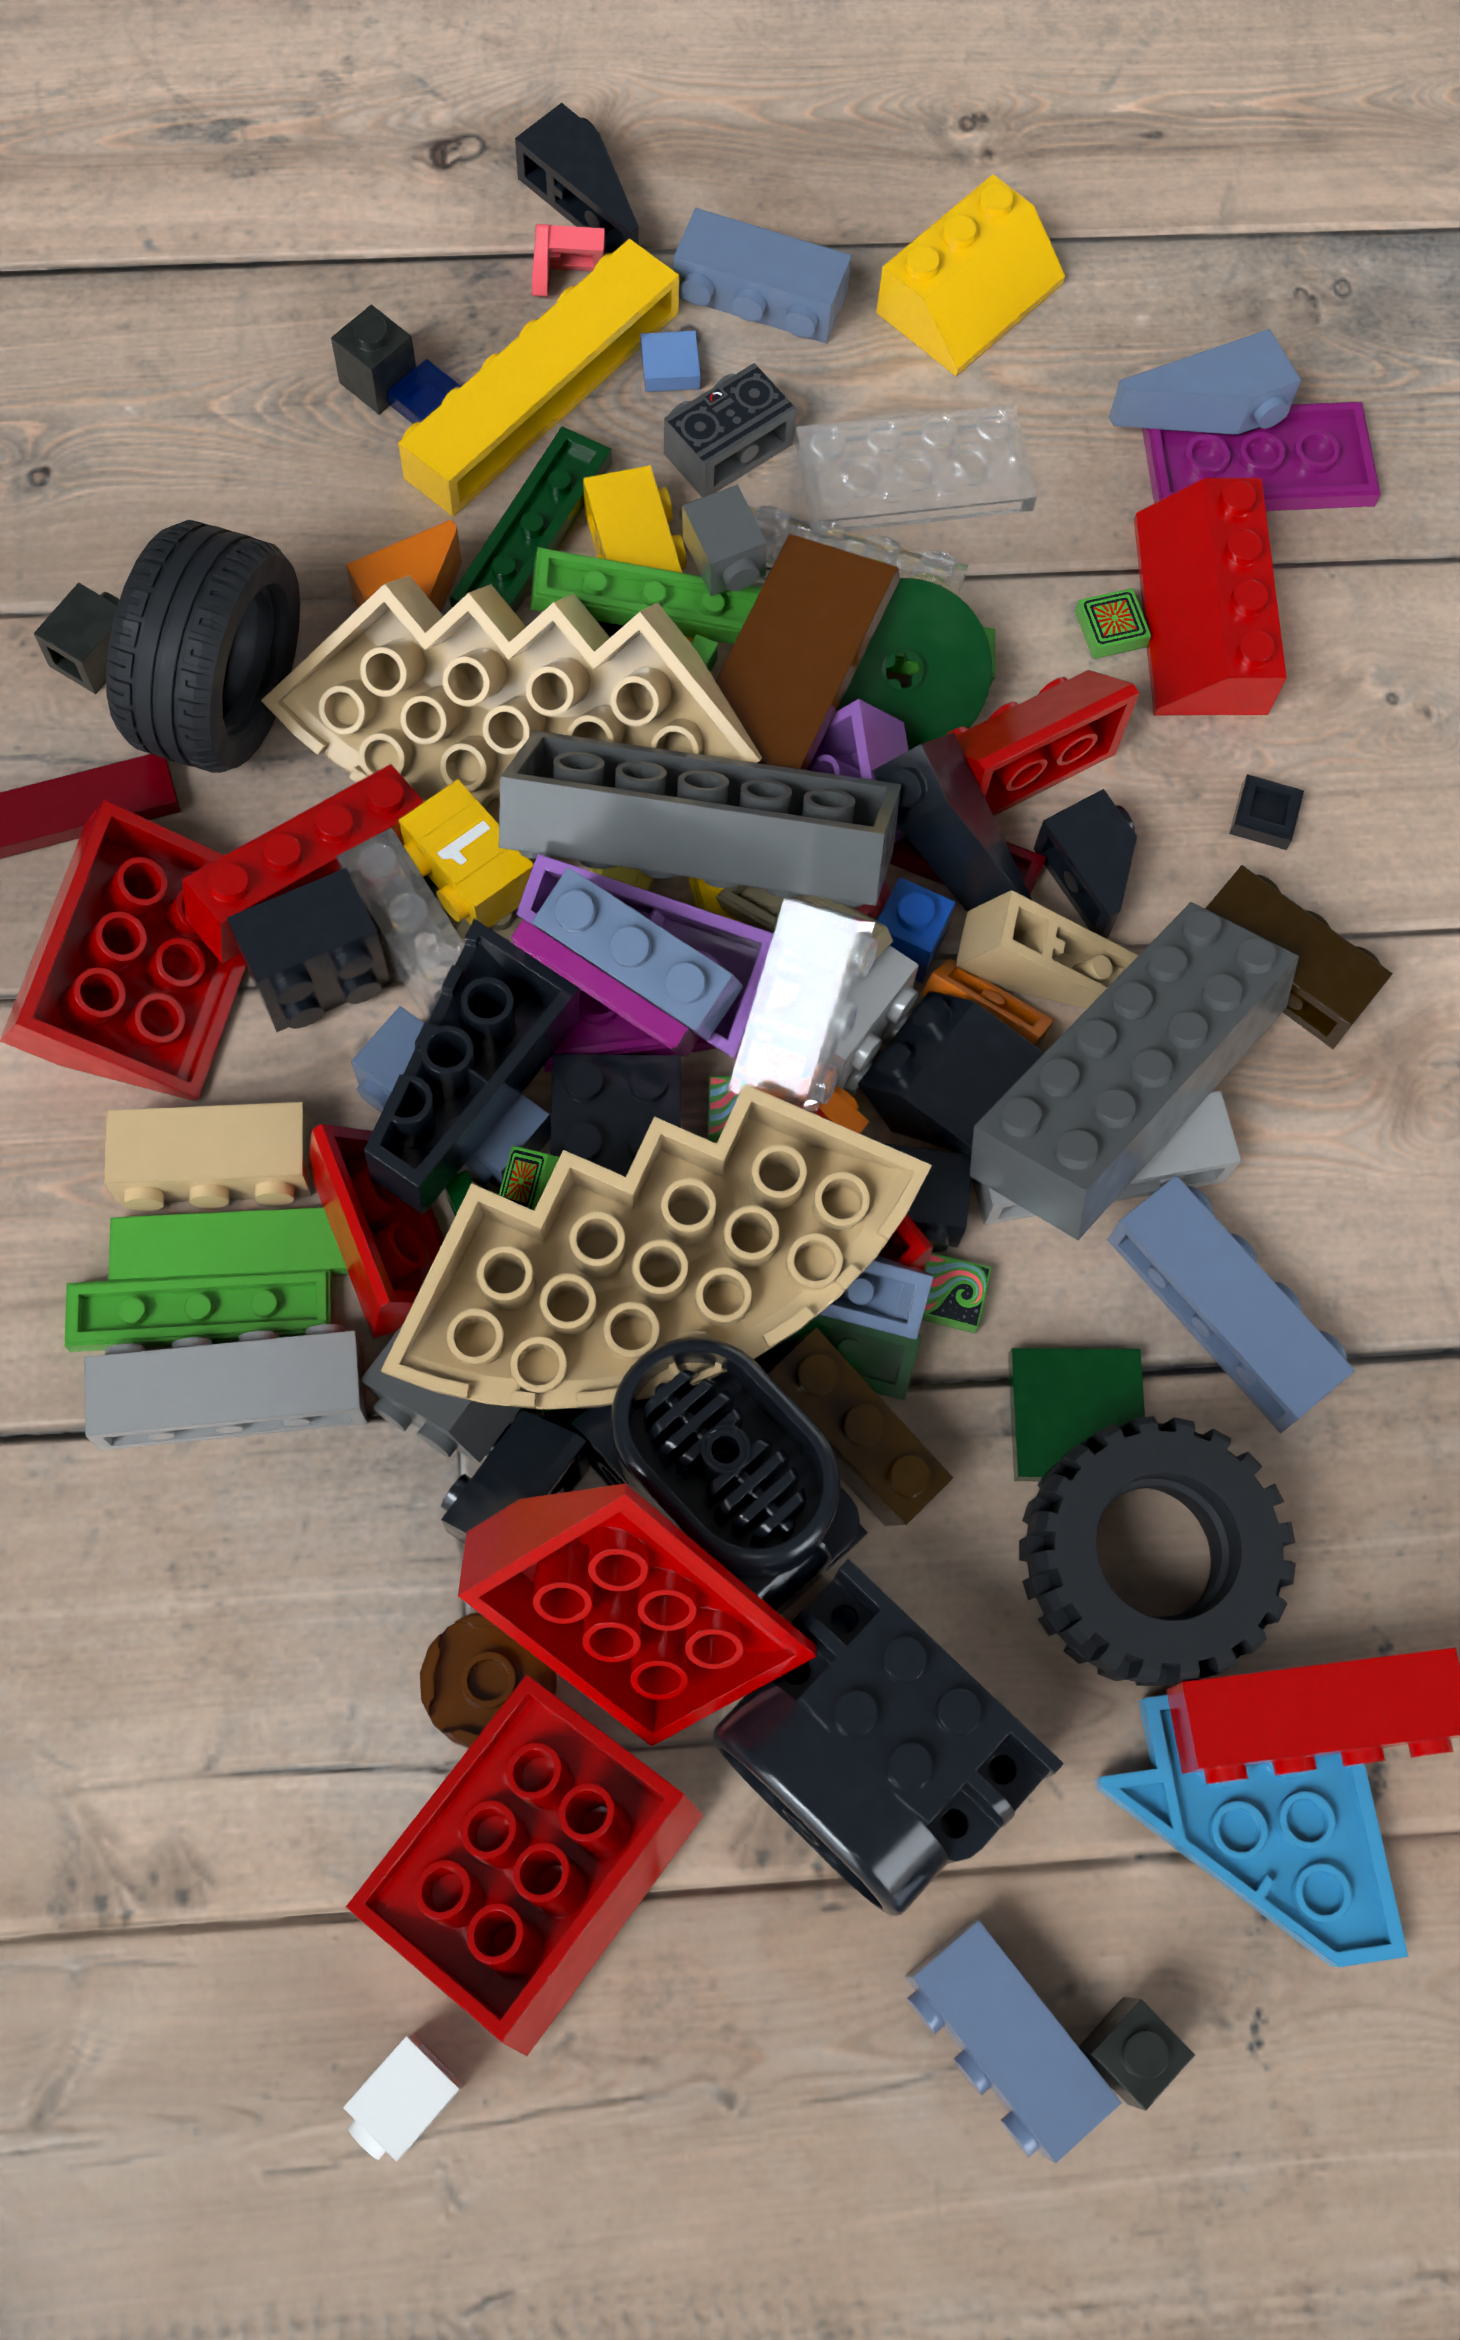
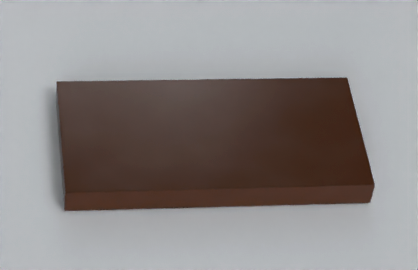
(803, 646)

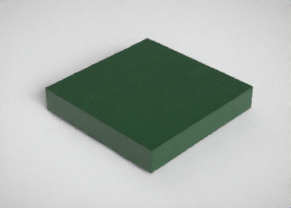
(1066, 1398)

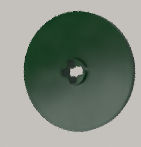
(951, 657)

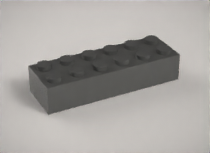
(699, 817)
(1131, 1069)

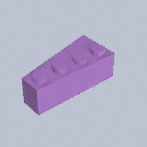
(724, 941)

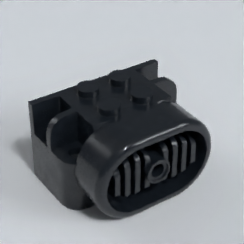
(728, 1467)
(882, 1747)

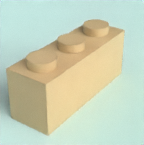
(208, 1155)

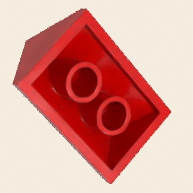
(378, 1235)

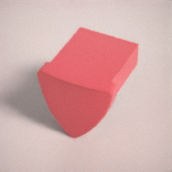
(565, 250)

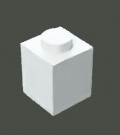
(401, 2099)

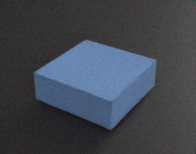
(670, 361)

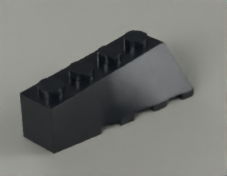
(469, 1064)

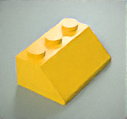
(970, 276)

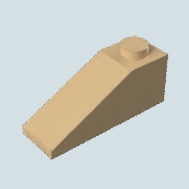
(1038, 952)

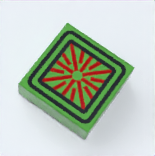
(1112, 623)
(526, 1176)

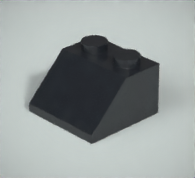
(946, 1071)
(525, 1462)

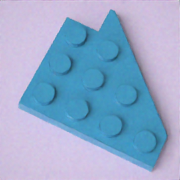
(1285, 1844)

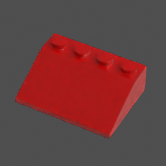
(119, 969)
(626, 1607)
(525, 1864)

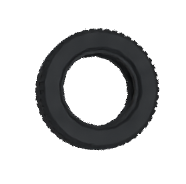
(200, 644)

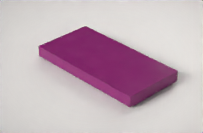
(1305, 461)

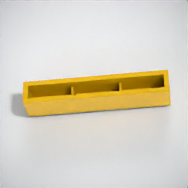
(538, 377)

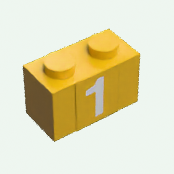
(460, 852)

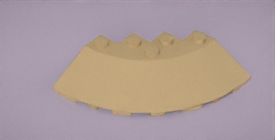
(474, 684)
(690, 1244)

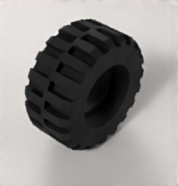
(1241, 1538)

